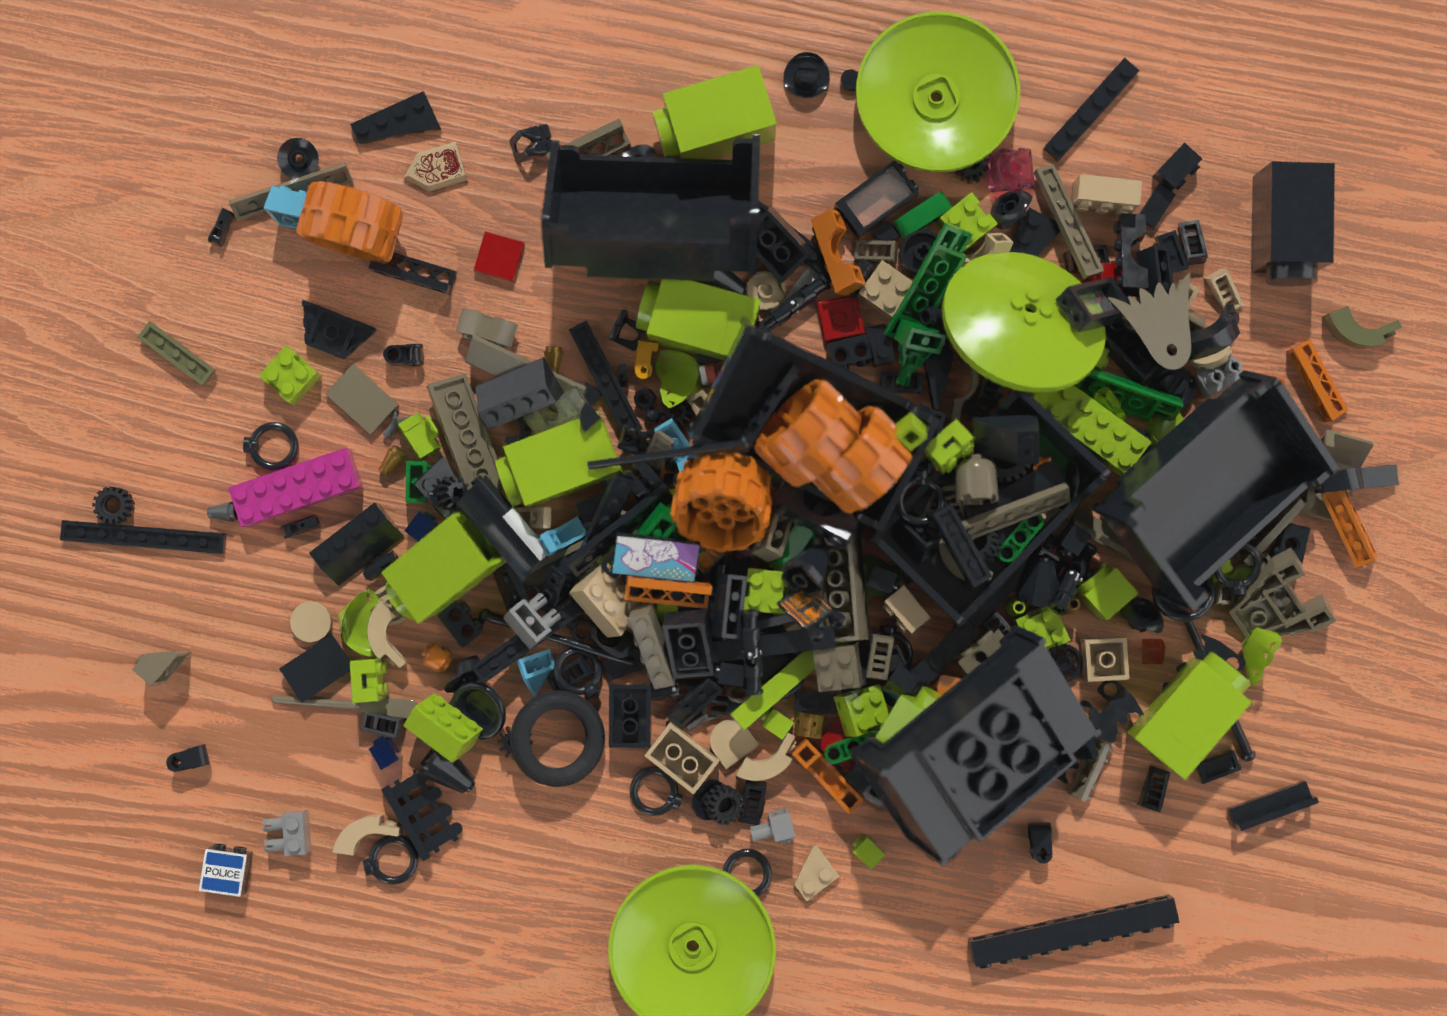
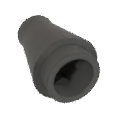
(222, 512)

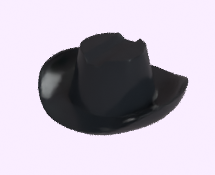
(806, 75)
(1010, 208)
(1174, 382)
(1143, 615)

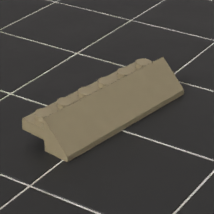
(500, 361)

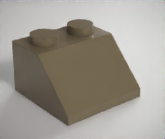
(159, 666)

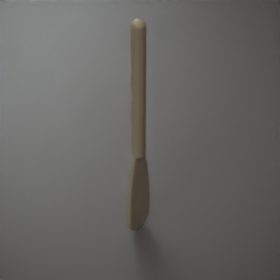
(388, 706)

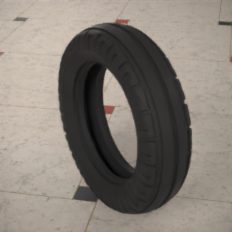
(583, 764)

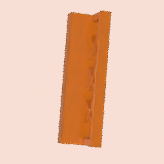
(1313, 382)
(1350, 527)
(670, 585)

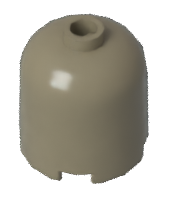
(976, 481)

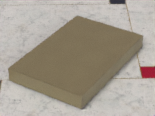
(362, 399)

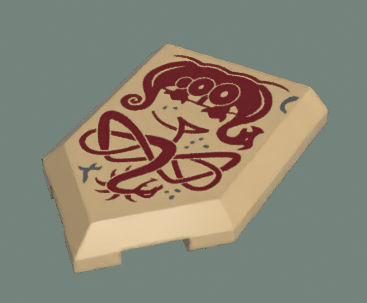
(437, 168)

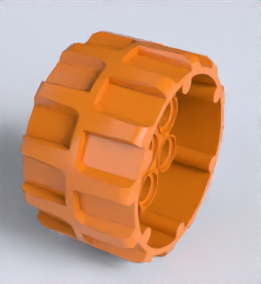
(350, 221)
(808, 433)
(868, 465)
(722, 501)

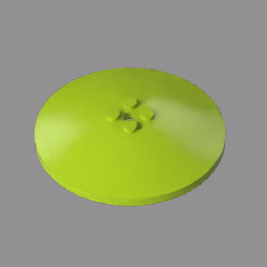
(945, 57)
(1005, 342)
(682, 905)

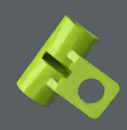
(420, 435)

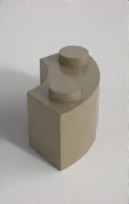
(495, 330)

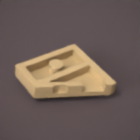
(815, 874)

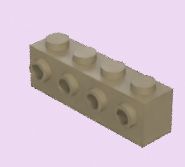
(776, 534)
(652, 644)

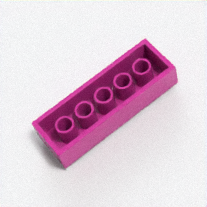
(295, 487)

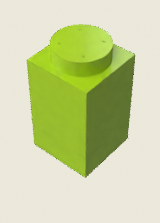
(711, 114)
(694, 316)
(555, 463)
(440, 568)
(1192, 713)

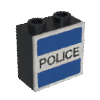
(226, 870)

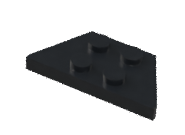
(333, 331)

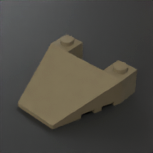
(1274, 604)

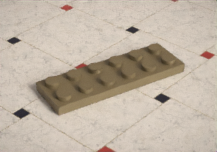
(464, 429)

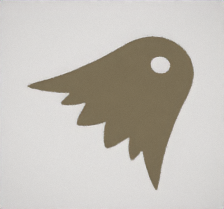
(1161, 322)

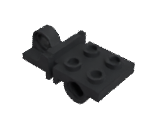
(864, 649)

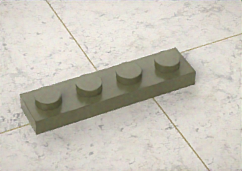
(176, 353)

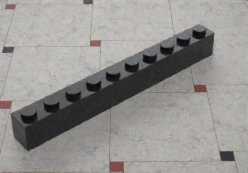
(1073, 930)

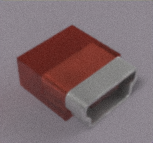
(709, 372)

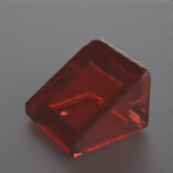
(1153, 651)

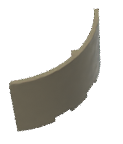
(1347, 453)

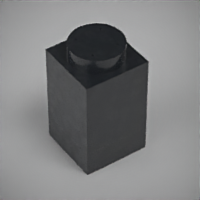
(1293, 221)

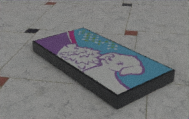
(655, 557)

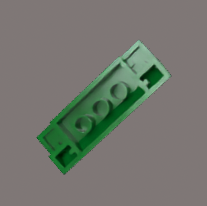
(933, 276)
(1134, 397)

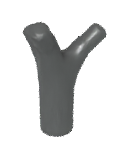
(393, 425)
(701, 718)

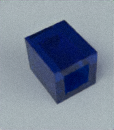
(421, 525)
(385, 752)

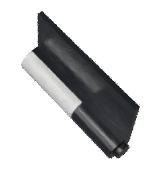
(502, 526)

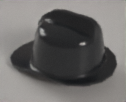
(616, 646)
(462, 674)

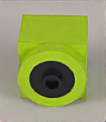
(1105, 591)

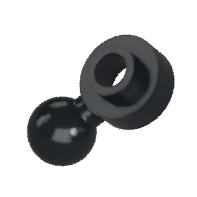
(651, 415)

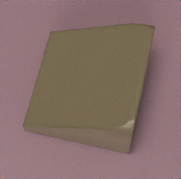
(1196, 321)

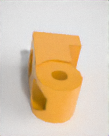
(644, 359)

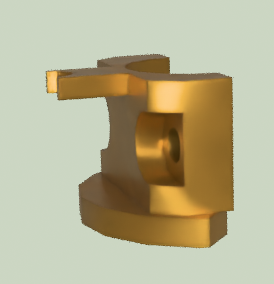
(809, 725)

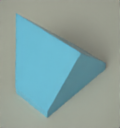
(536, 669)

